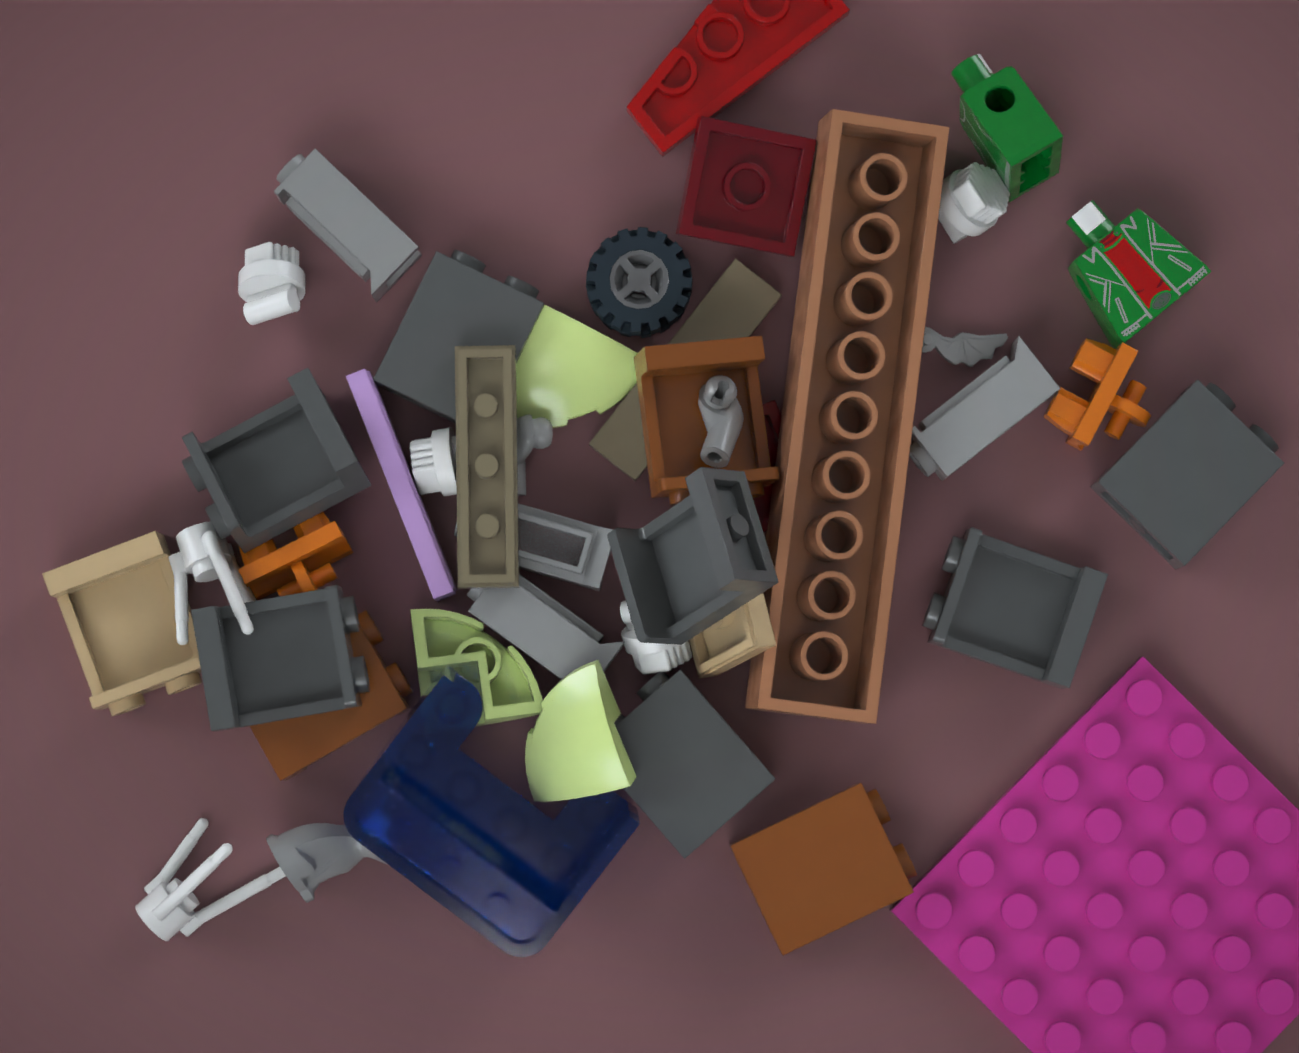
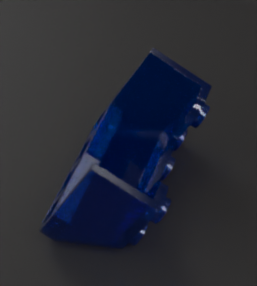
(474, 836)

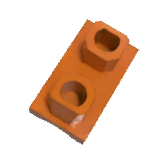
(1107, 369)
(298, 565)

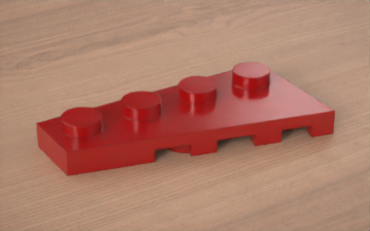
(723, 59)

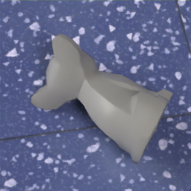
(316, 854)

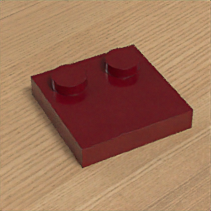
(746, 186)

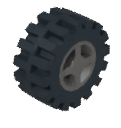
(640, 256)

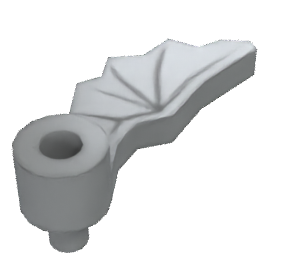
(963, 347)

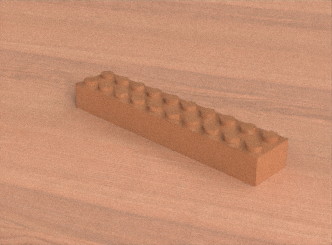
(849, 414)

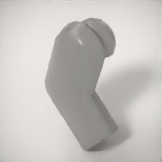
(721, 418)
(530, 434)

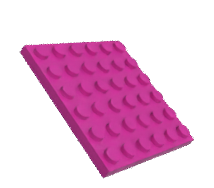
(1126, 888)

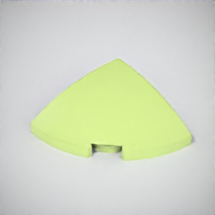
(571, 370)
(497, 672)
(575, 740)

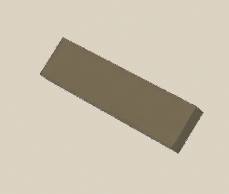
(728, 311)
(486, 467)

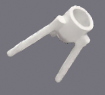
(207, 559)
(171, 905)

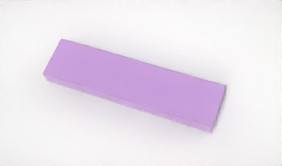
(402, 484)

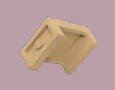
(125, 624)

